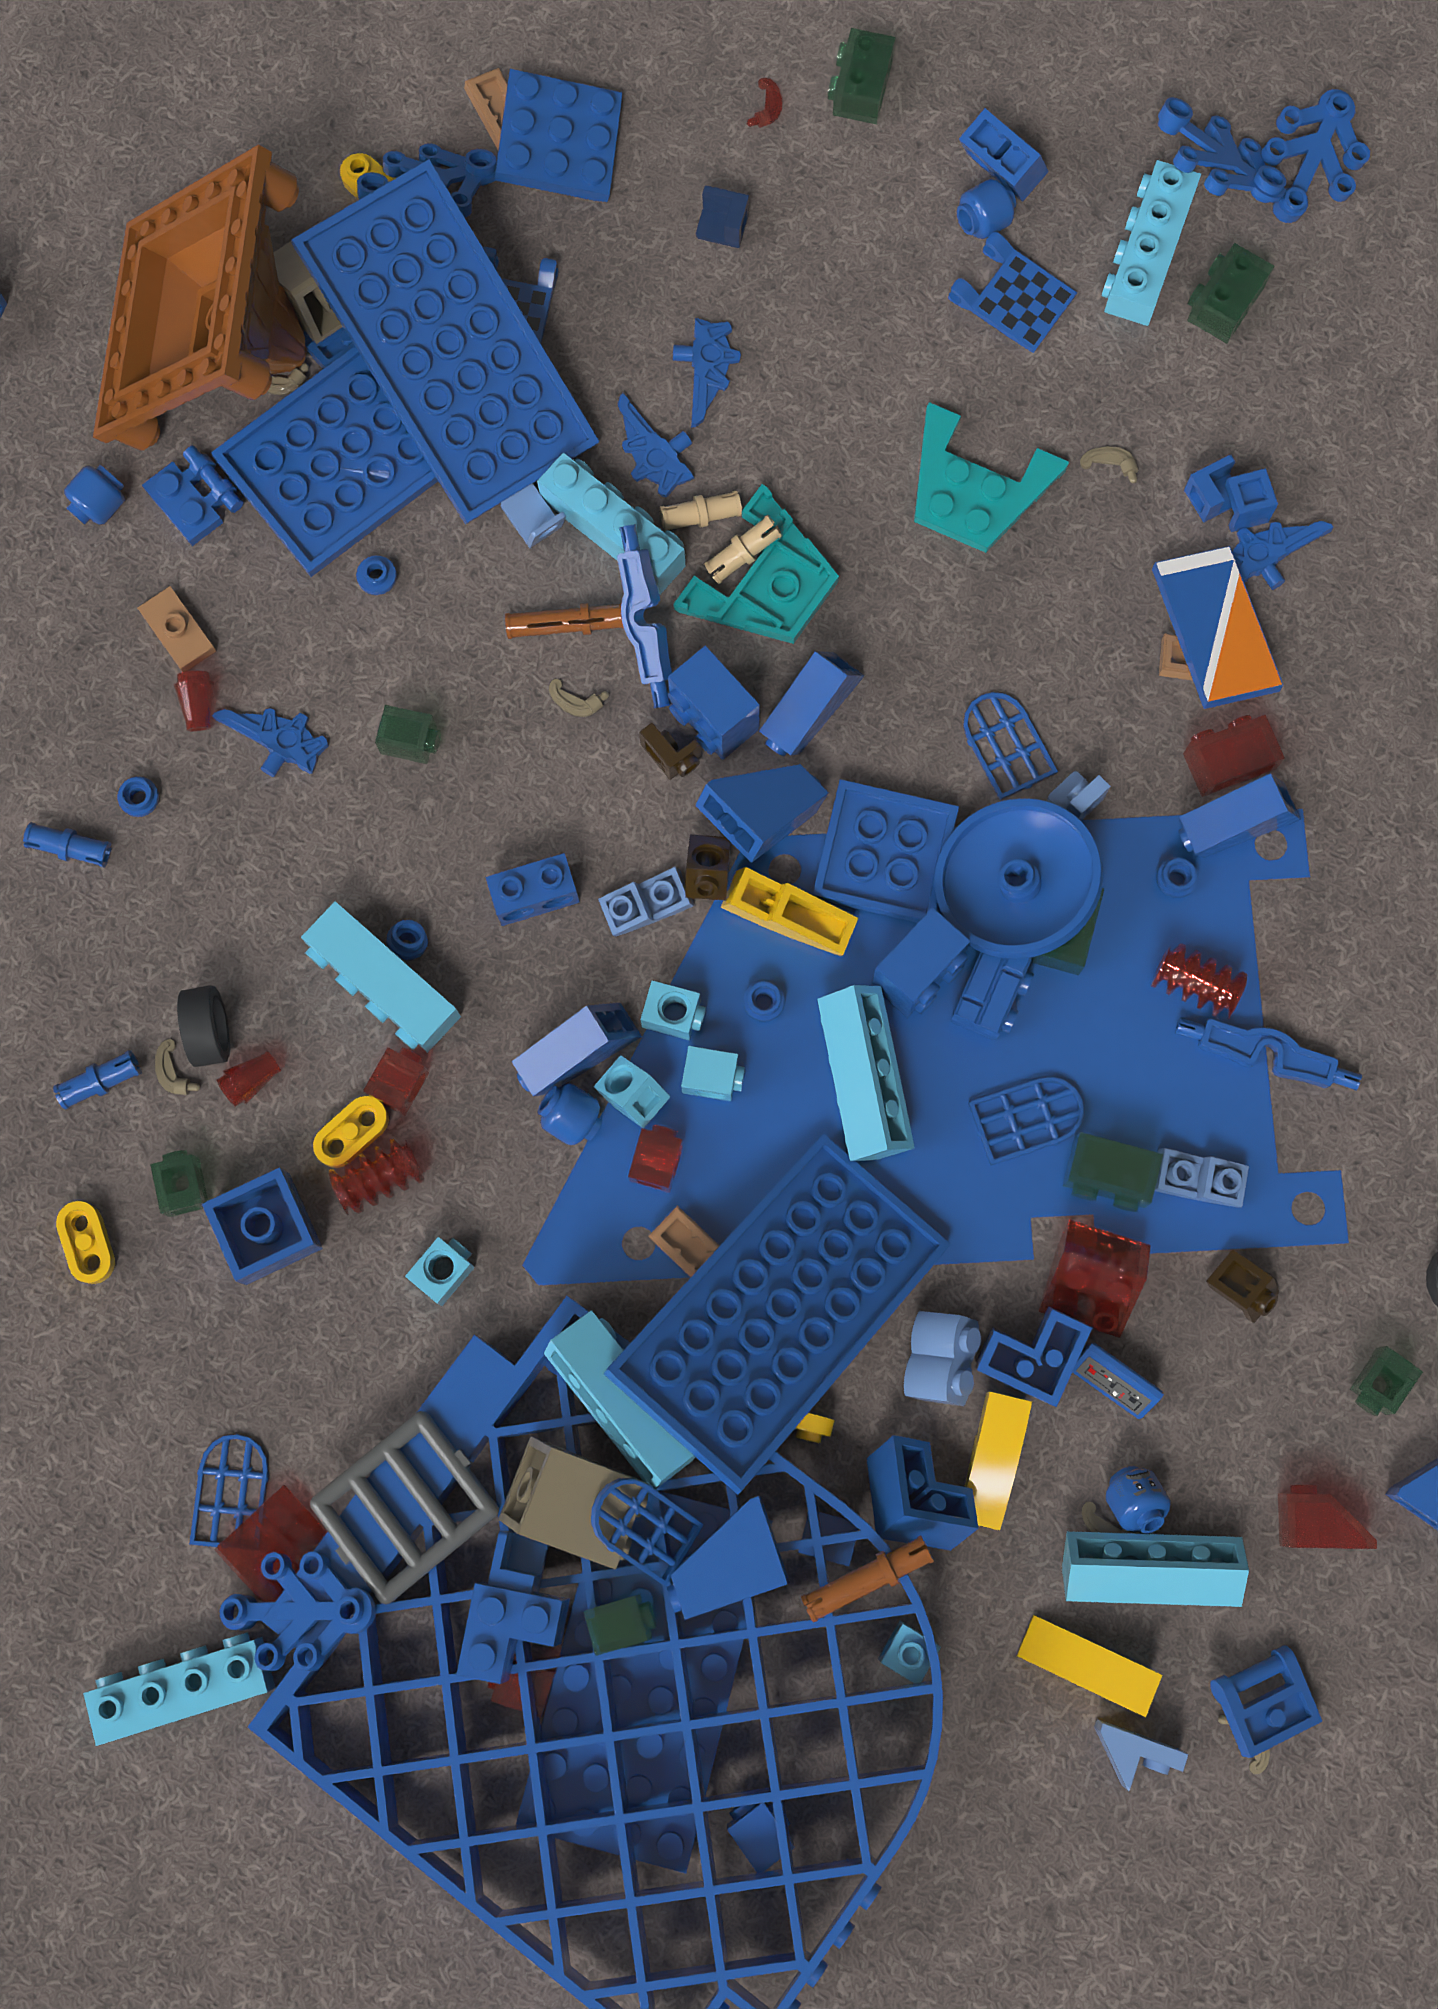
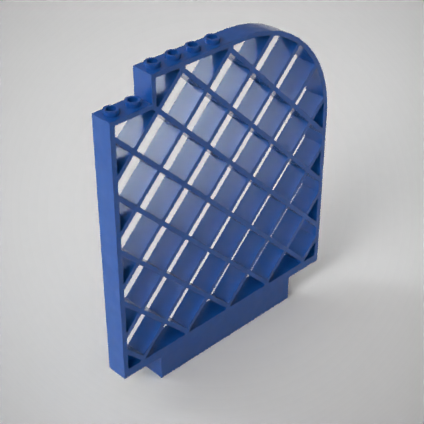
(469, 1410)

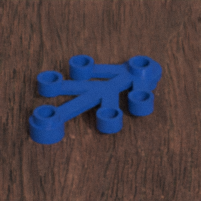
(1317, 148)
(1246, 160)
(474, 170)
(302, 1612)

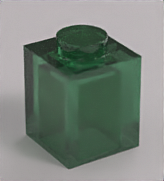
(407, 734)
(620, 1624)

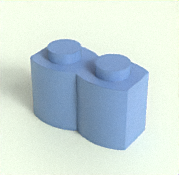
(941, 1358)

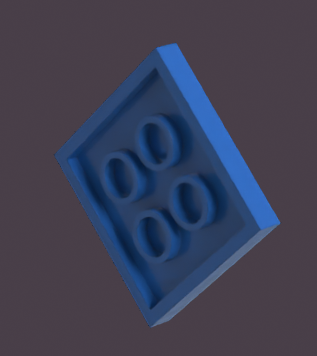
(558, 136)
(883, 851)

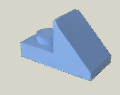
(1126, 1748)

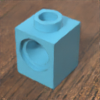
(662, 995)
(712, 1074)
(632, 1091)
(422, 1272)
(907, 1653)

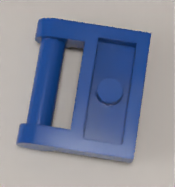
(1273, 1715)

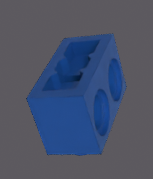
(1003, 154)
(532, 889)

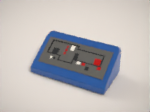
(1117, 1381)

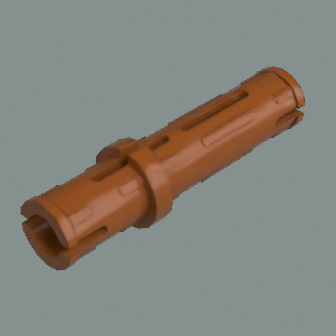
(547, 623)
(868, 1578)

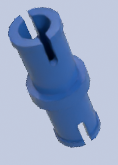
(67, 844)
(97, 1079)

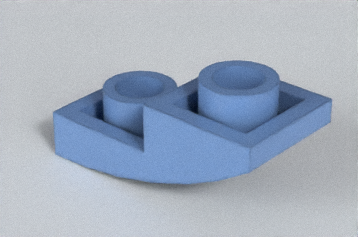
(645, 902)
(1202, 1178)

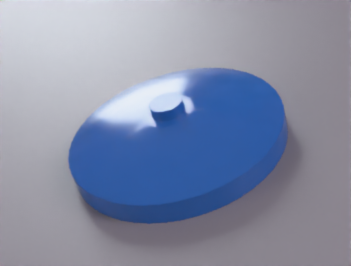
(1019, 878)

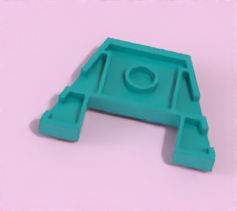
(967, 498)
(779, 589)

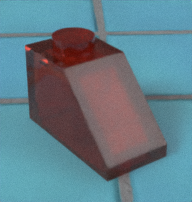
(1318, 1522)

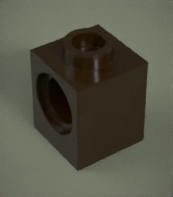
(707, 867)

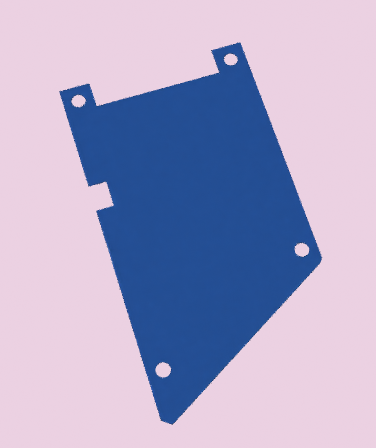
(1092, 1029)

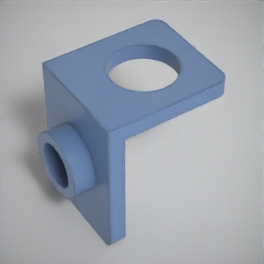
(531, 515)

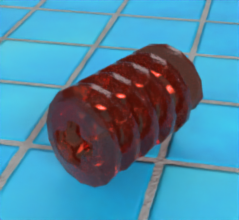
(1200, 979)
(376, 1176)

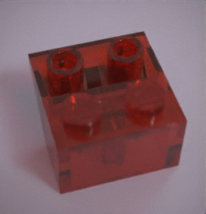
(1096, 1277)

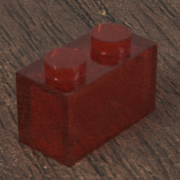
(1233, 754)

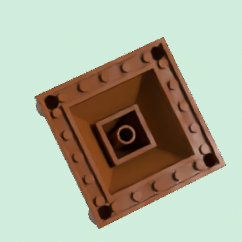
(199, 301)

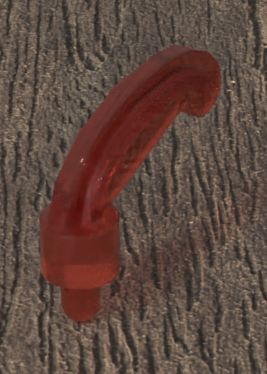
(773, 104)

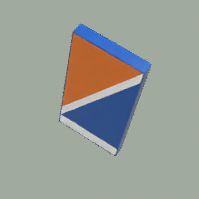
(1217, 627)

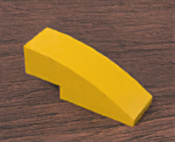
(789, 911)
(996, 1456)
(1089, 1665)

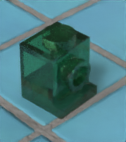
(165, 1176)
(1399, 1378)

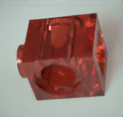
(397, 1079)
(656, 1158)
(509, 1692)

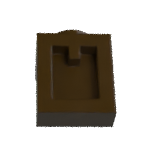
(663, 750)
(1245, 1286)

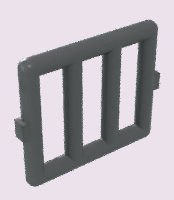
(453, 1535)

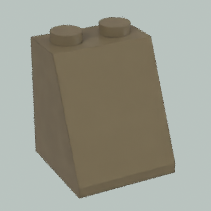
(305, 296)
(555, 1500)

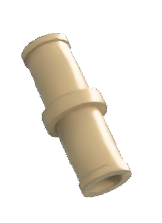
(700, 511)
(743, 549)

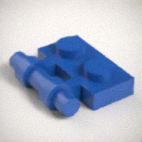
(182, 502)

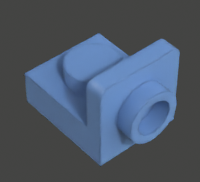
(1079, 795)

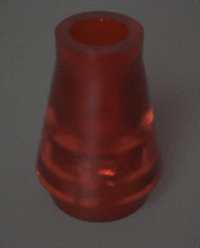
(195, 699)
(247, 1078)

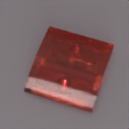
(277, 1527)

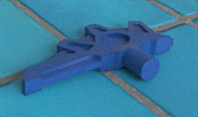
(710, 361)
(652, 454)
(1261, 551)
(283, 738)

